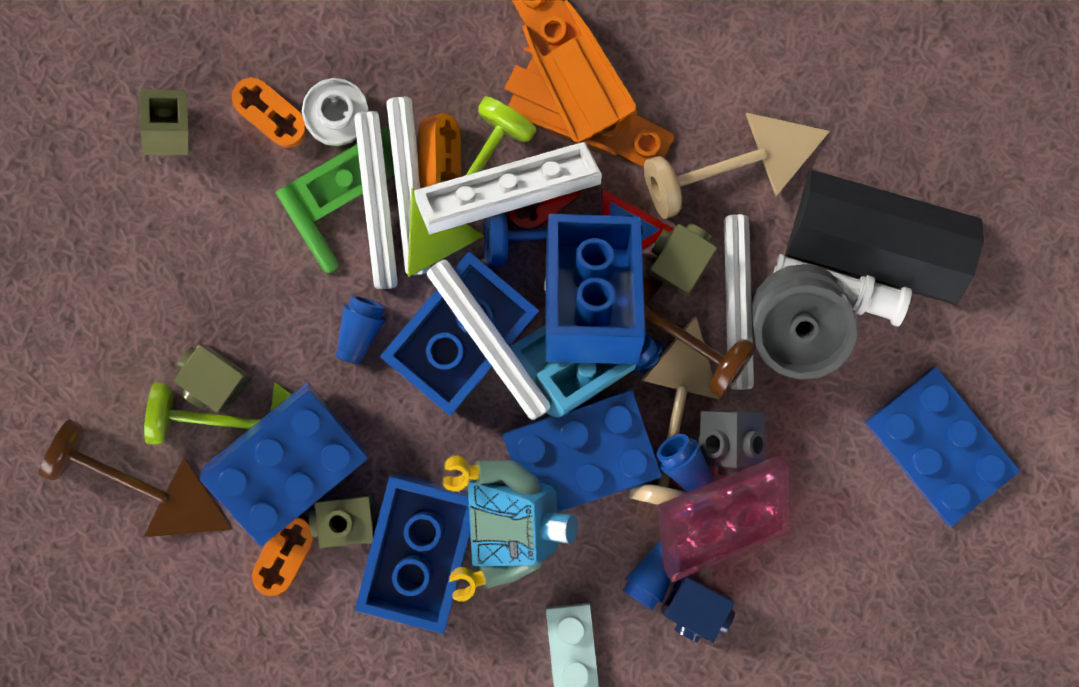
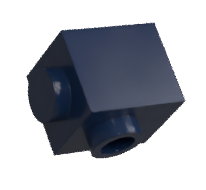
(698, 609)

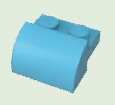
(565, 383)

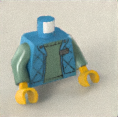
(510, 522)

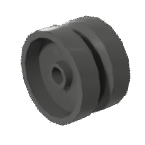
(803, 322)

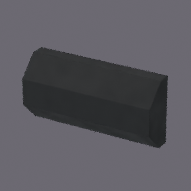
(886, 237)

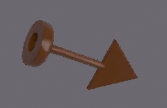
(728, 367)
(182, 508)

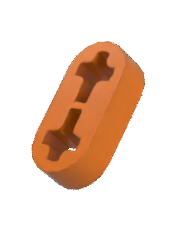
(263, 121)
(439, 149)
(293, 560)

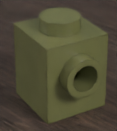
(163, 122)
(681, 256)
(210, 378)
(344, 520)

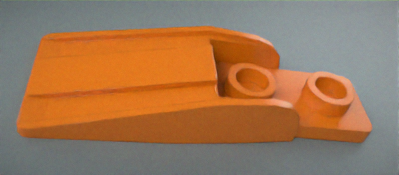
(574, 68)
(628, 138)

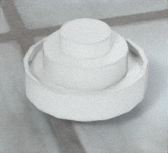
(331, 111)

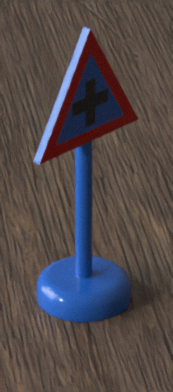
(498, 237)

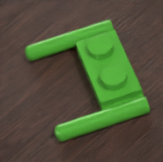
(325, 191)

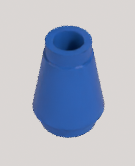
(358, 328)
(684, 462)
(648, 581)

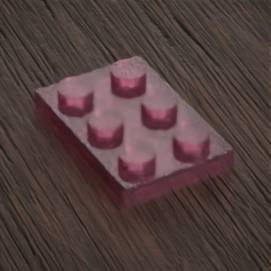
(724, 518)

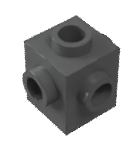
(732, 439)

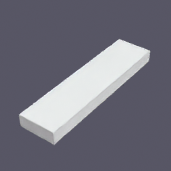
(507, 187)

